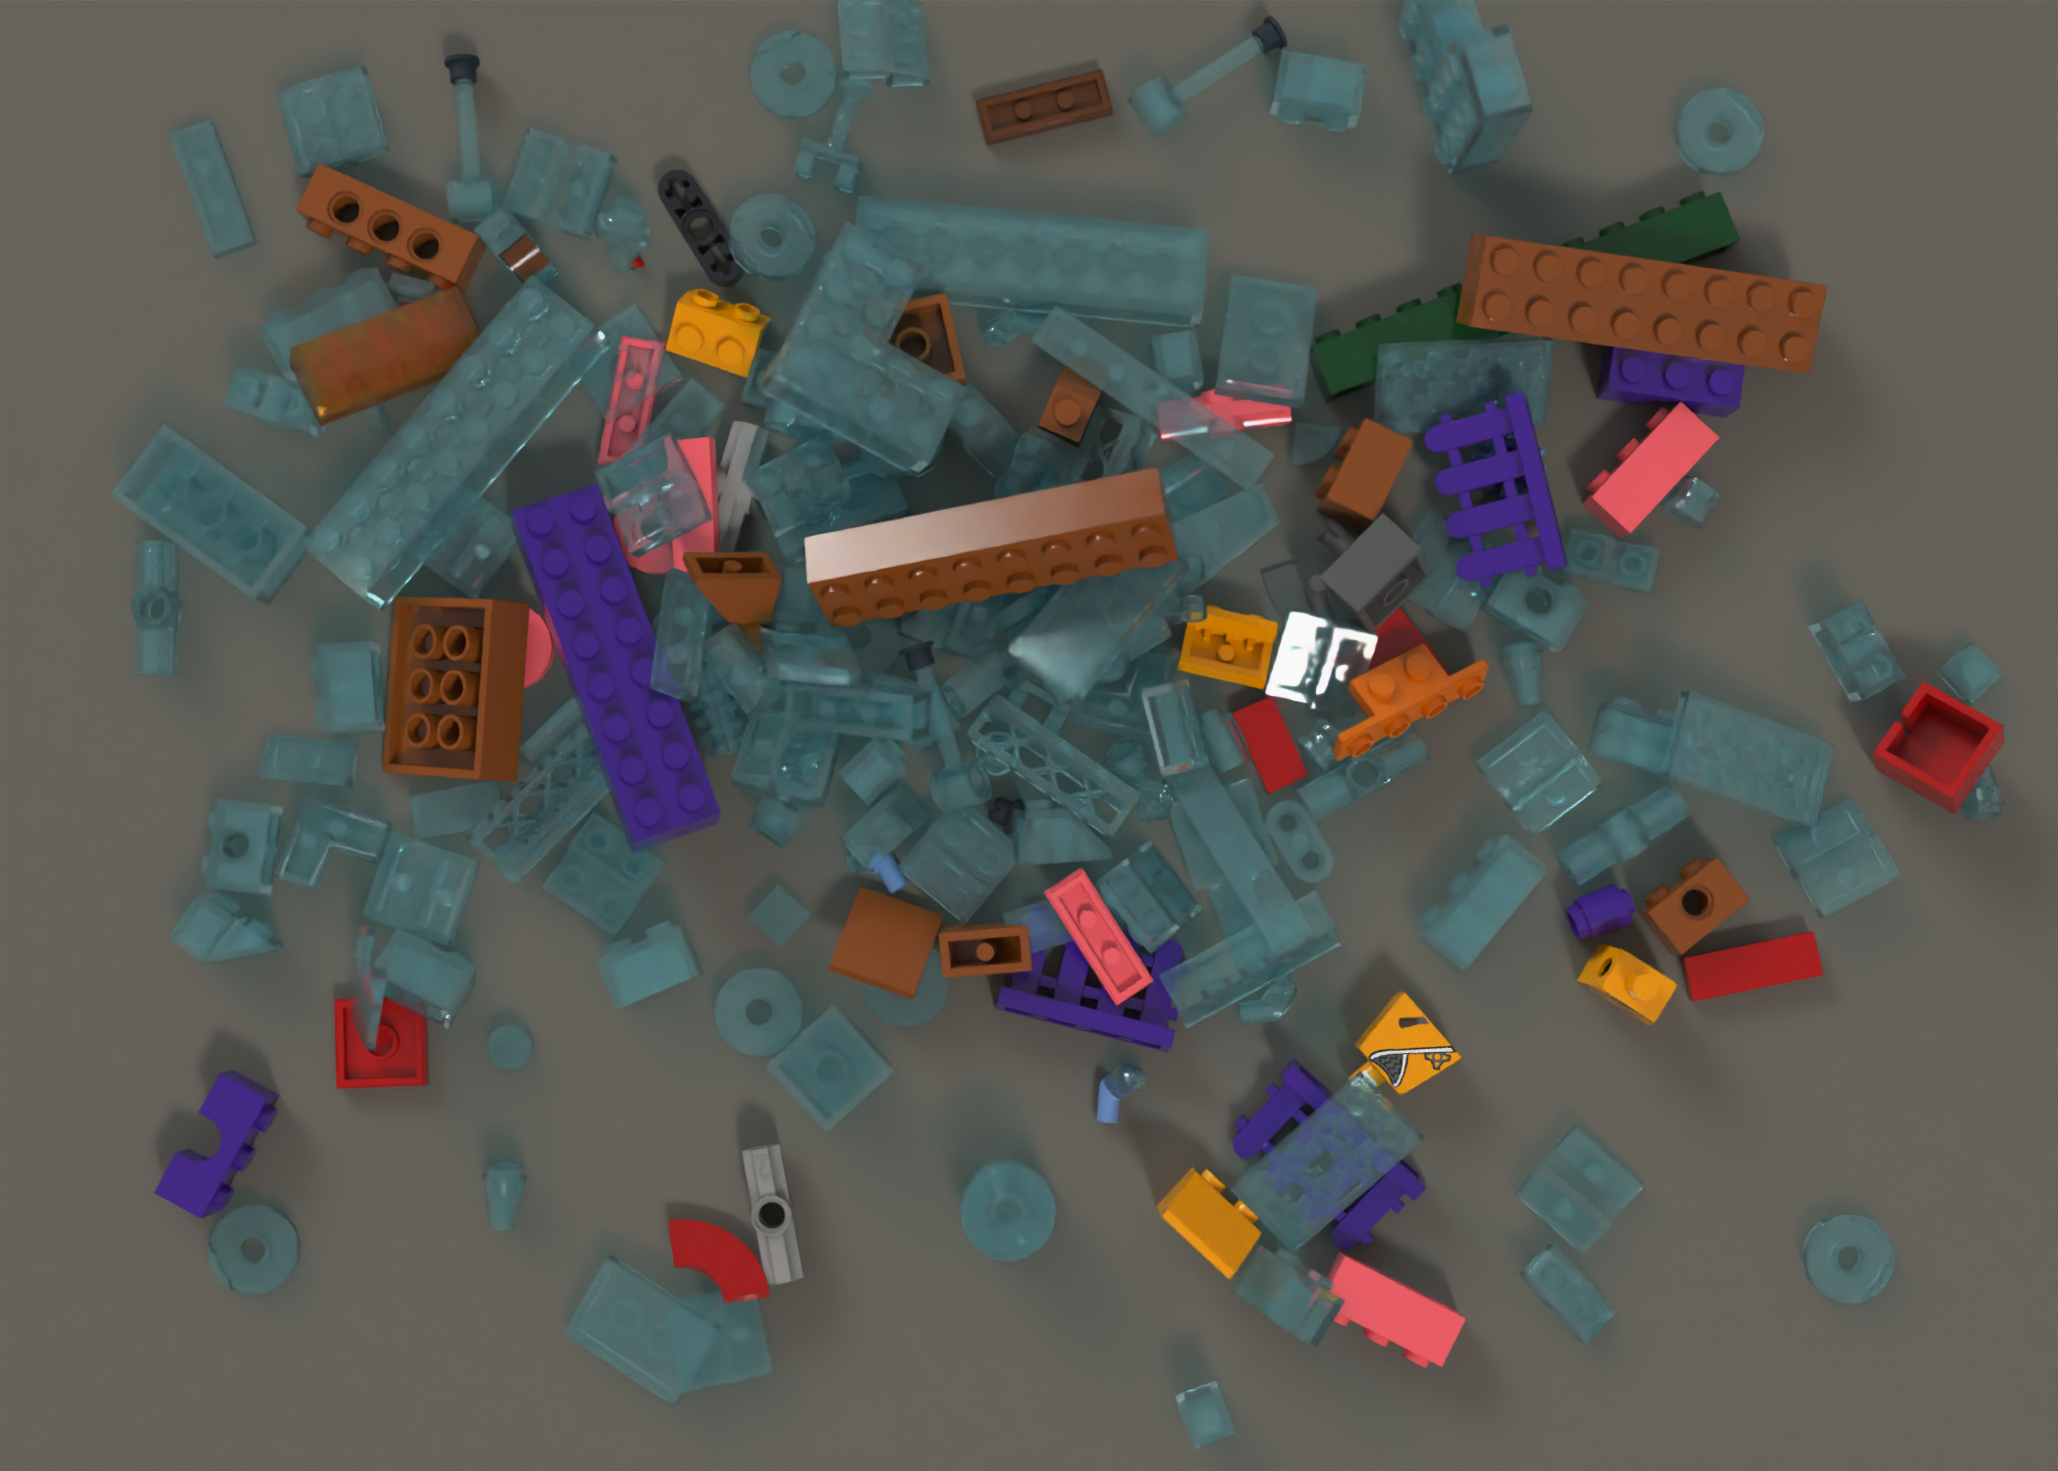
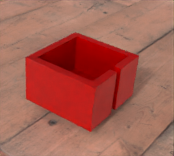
(1944, 749)

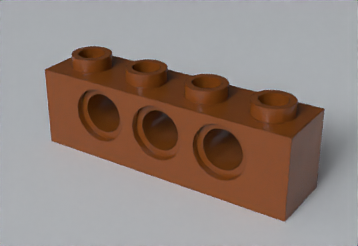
(333, 192)

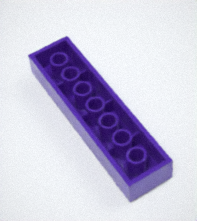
(609, 666)

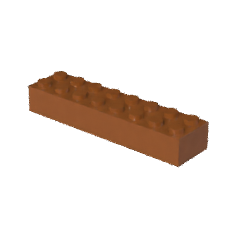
(1640, 303)
(992, 548)

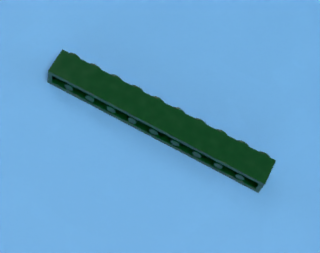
(1681, 236)

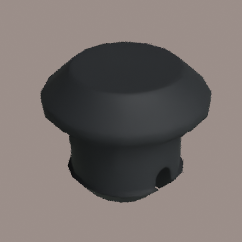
(1005, 815)

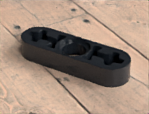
(675, 208)

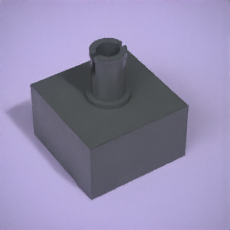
(1373, 571)

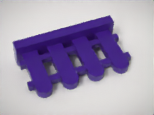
(1494, 470)
(1107, 1018)
(1285, 1103)

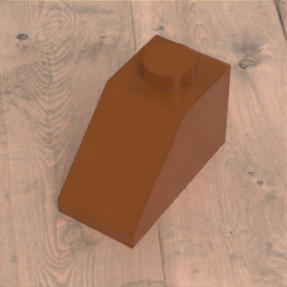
(1070, 407)
(736, 583)
(984, 949)

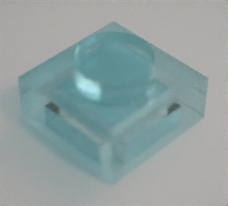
(1970, 673)

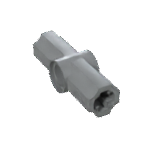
(741, 455)
(779, 1242)

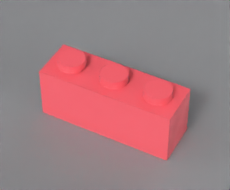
(1648, 468)
(1394, 1311)

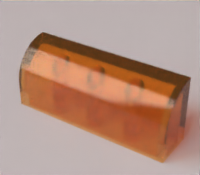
(383, 355)

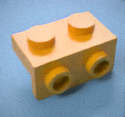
(716, 331)
(1229, 647)

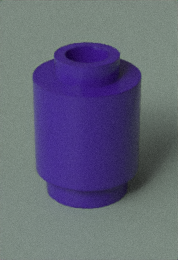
(1600, 912)

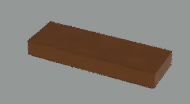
(1044, 107)

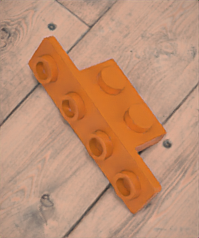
(1401, 694)

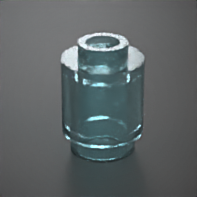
(1223, 740)

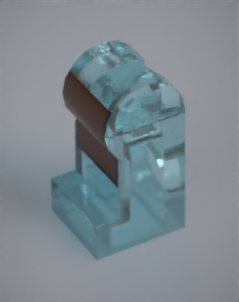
(515, 247)

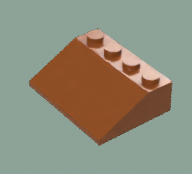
(456, 688)

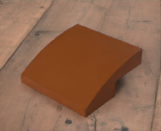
(886, 943)

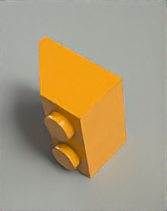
(1209, 1221)

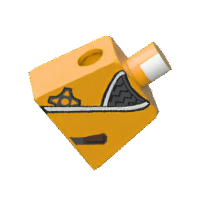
(1627, 983)
(1403, 1047)

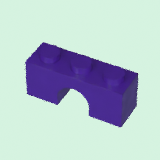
(1644, 376)
(240, 1111)

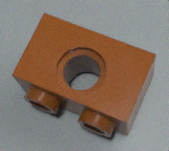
(1718, 900)

